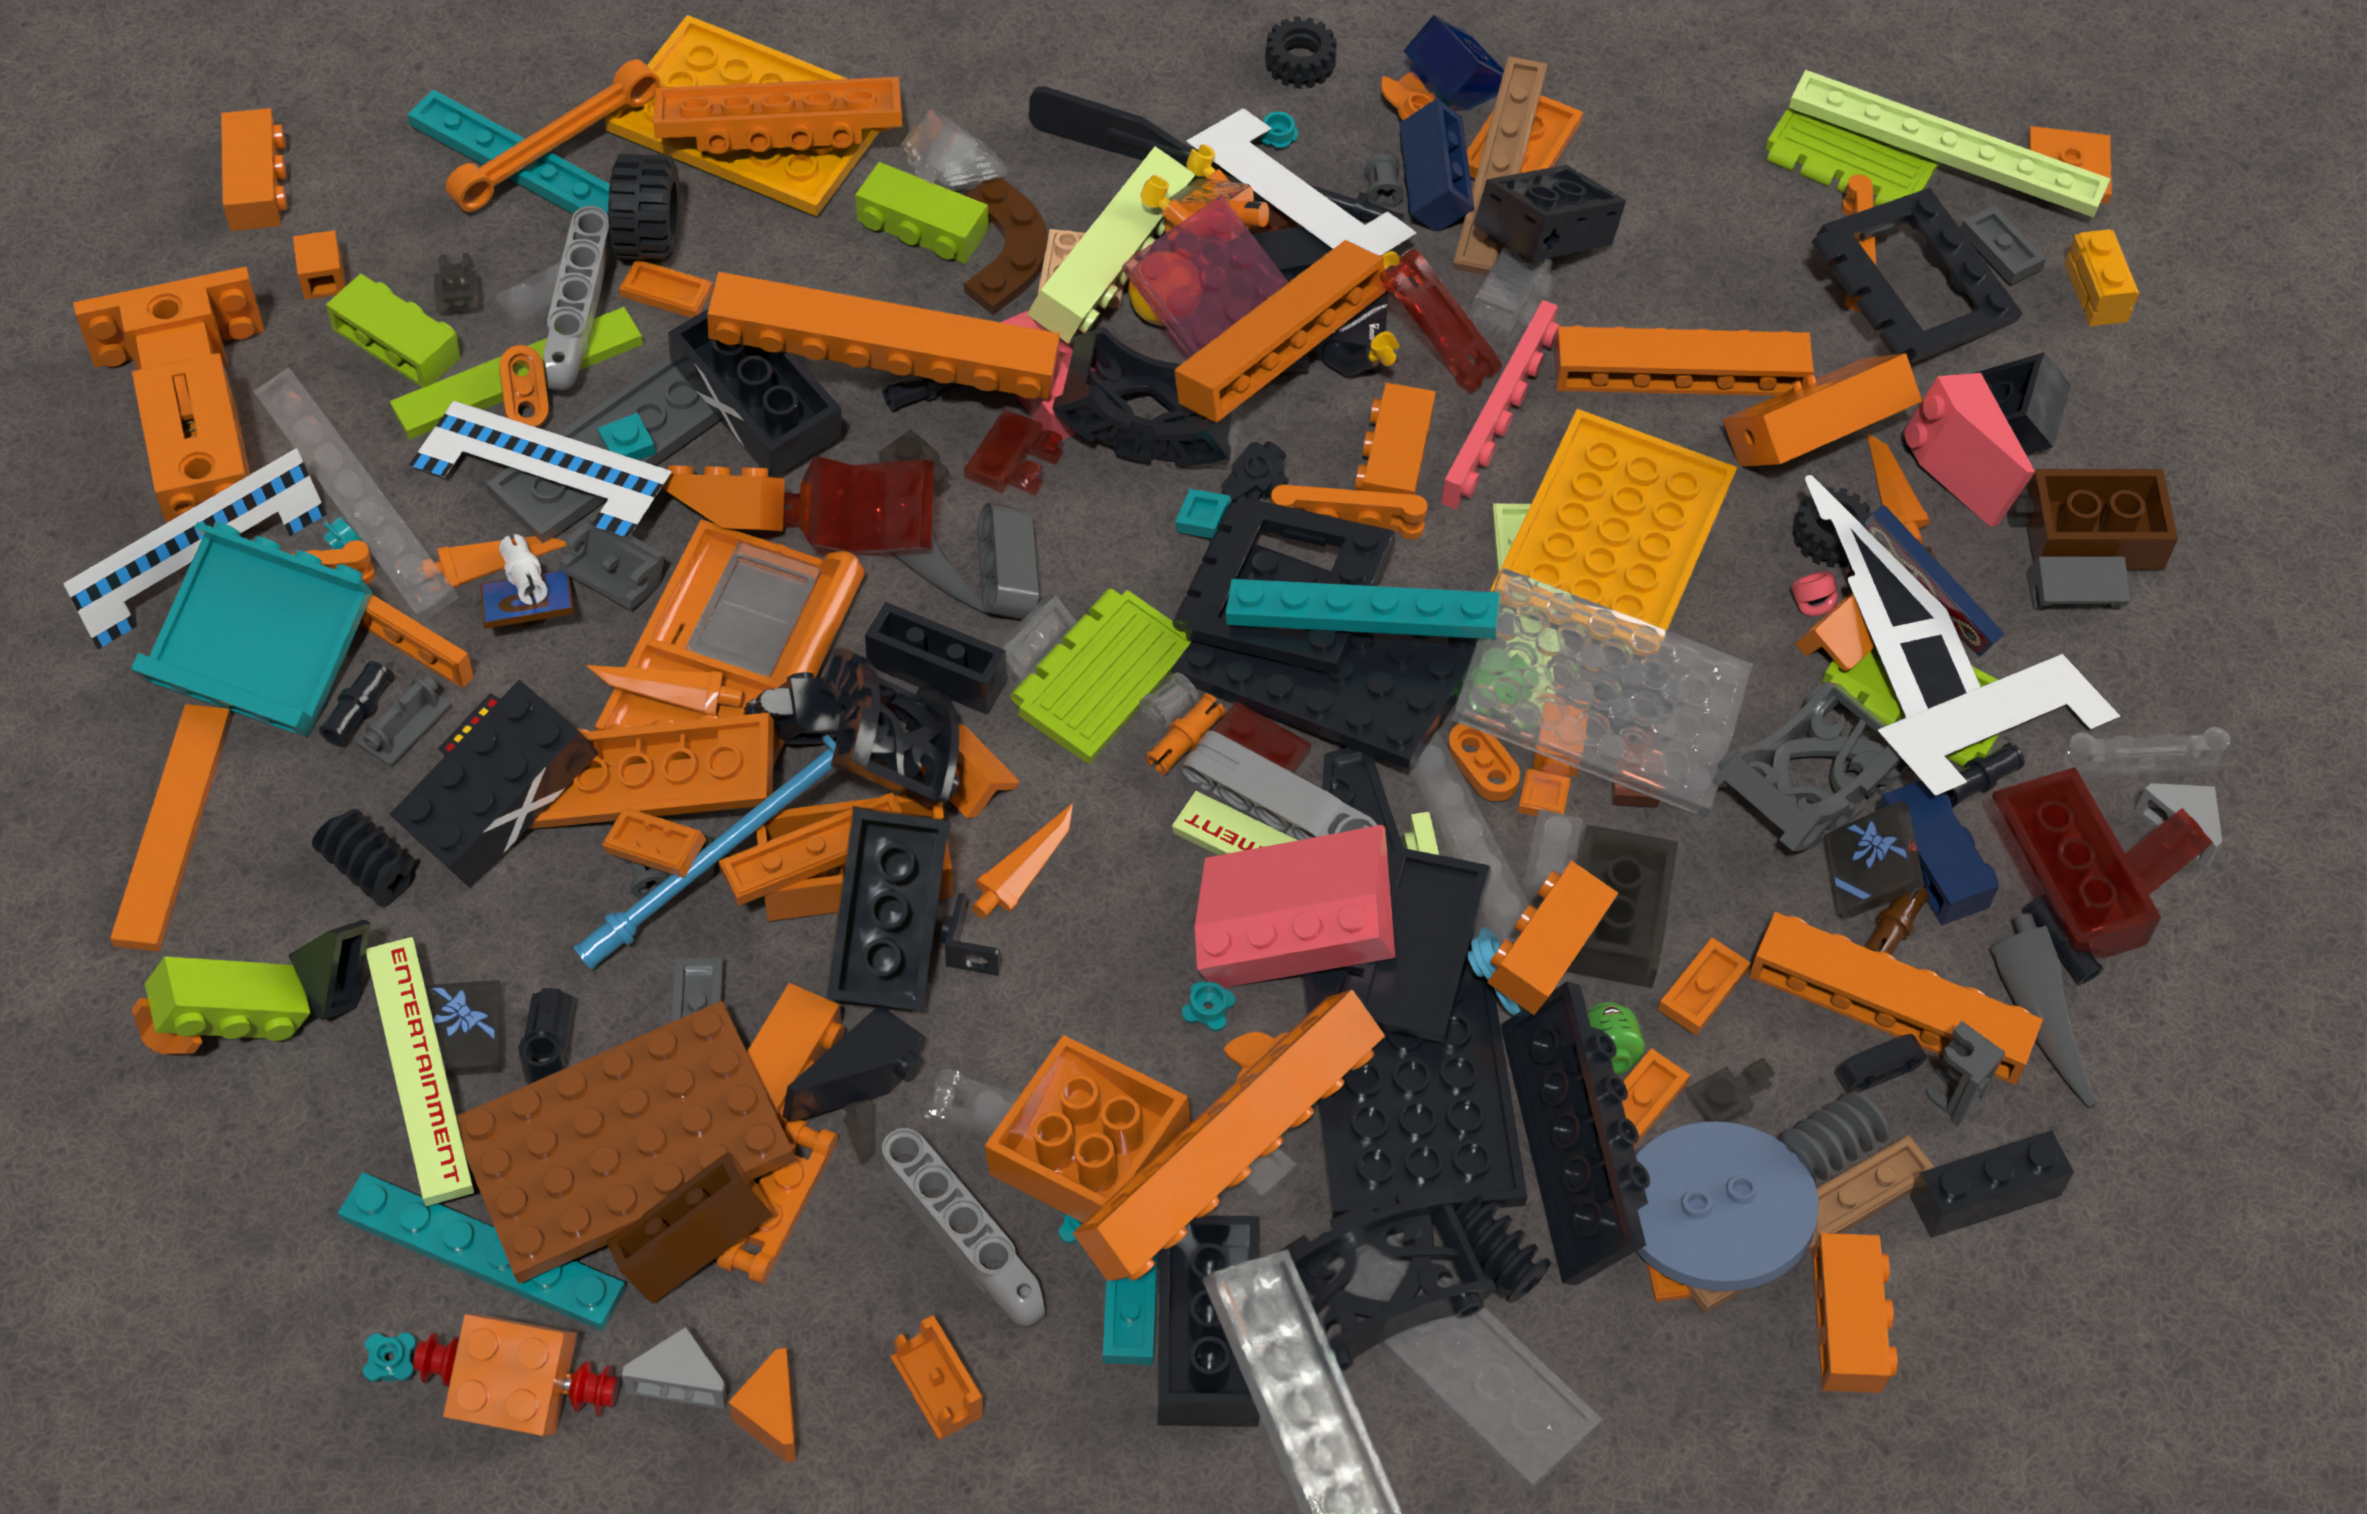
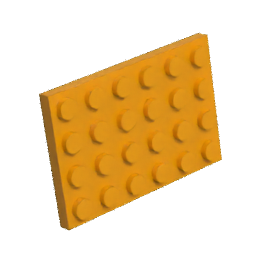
(713, 56)
(1620, 519)

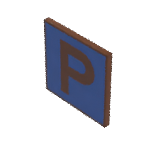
(503, 606)

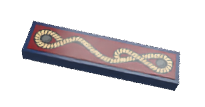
(1967, 617)

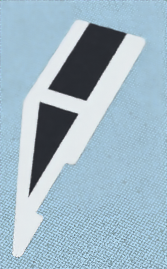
(1901, 615)

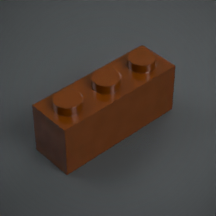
(689, 1228)

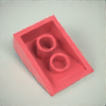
(1969, 445)

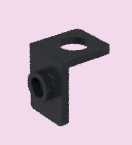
(956, 950)

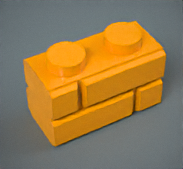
(2101, 277)

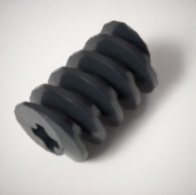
(365, 856)
(1500, 1252)

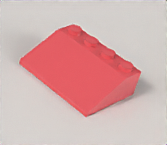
(1295, 908)

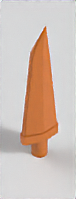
(1895, 489)
(474, 561)
(682, 688)
(1015, 873)

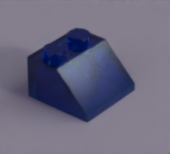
(1454, 64)

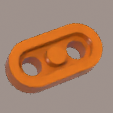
(523, 390)
(1487, 762)

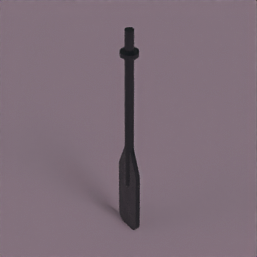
(1136, 137)

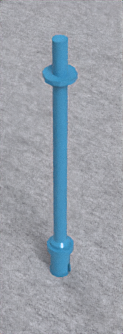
(623, 925)

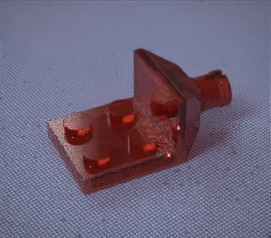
(864, 506)

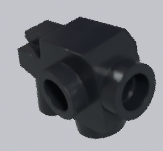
(1256, 473)

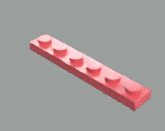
(1496, 414)

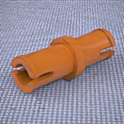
(1185, 734)

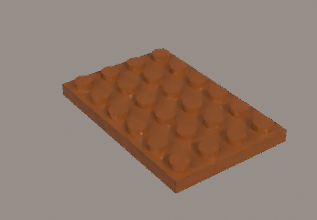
(616, 1136)

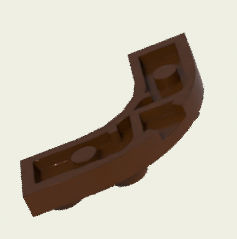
(1023, 249)

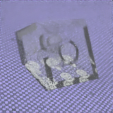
(949, 153)

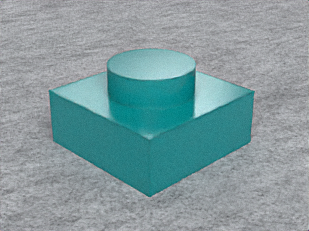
(627, 438)
(1201, 513)

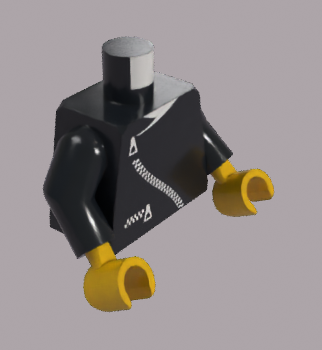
(1363, 339)

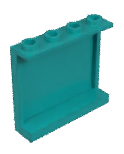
(257, 630)

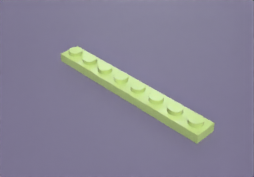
(1949, 143)

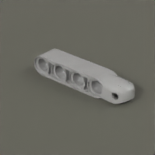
(580, 280)
(1268, 790)
(1010, 1286)

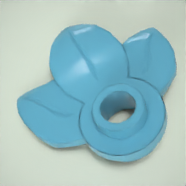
(1479, 957)

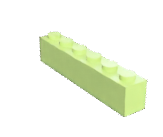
(1095, 263)

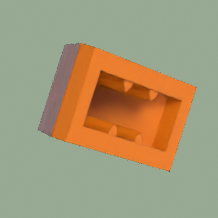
(765, 1406)

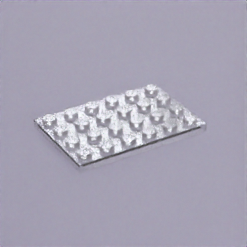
(1604, 693)

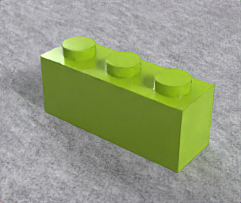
(921, 213)
(394, 330)
(226, 998)

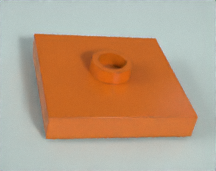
(2076, 148)

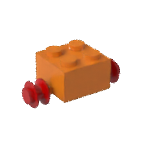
(512, 1374)

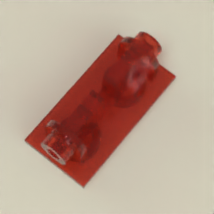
(2168, 850)

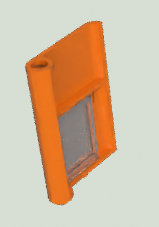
(742, 613)

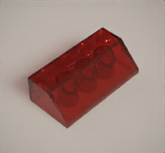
(2079, 863)

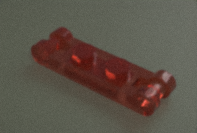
(1441, 320)

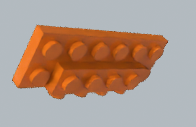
(777, 113)
(669, 770)

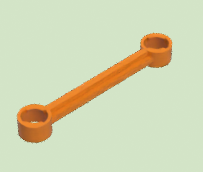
(474, 185)

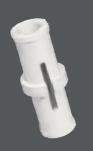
(523, 569)

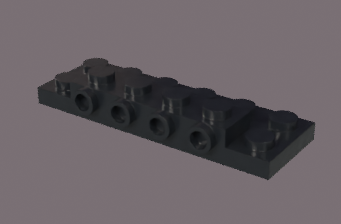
(1578, 1134)

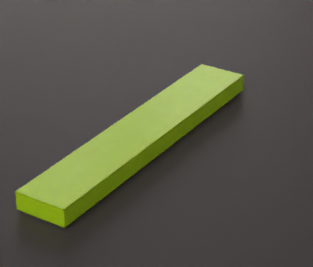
(481, 385)

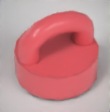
(1815, 587)

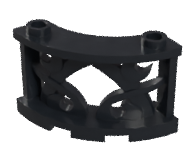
(1104, 415)
(861, 739)
(1415, 1217)

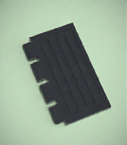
(1434, 922)

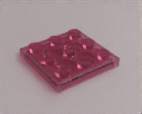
(1204, 275)

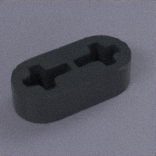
(1881, 1063)

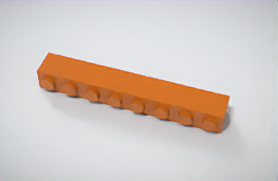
(882, 335)
(1228, 1137)

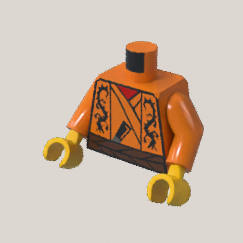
(1202, 192)

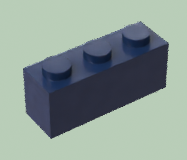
(1436, 166)
(1947, 854)

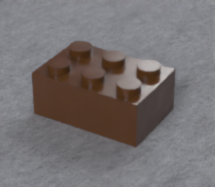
(2102, 515)

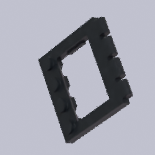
(1880, 304)
(1359, 562)

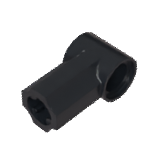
(546, 1034)

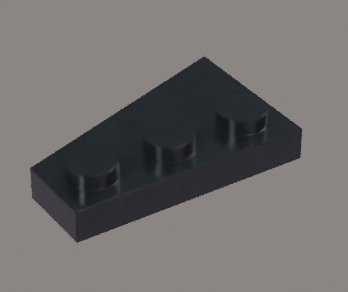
(1356, 782)

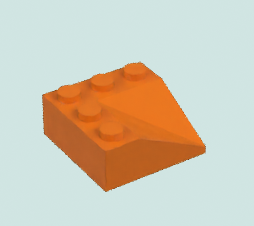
(1083, 1129)

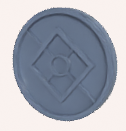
(1725, 1206)

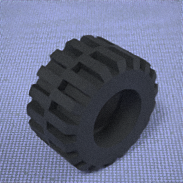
(644, 207)

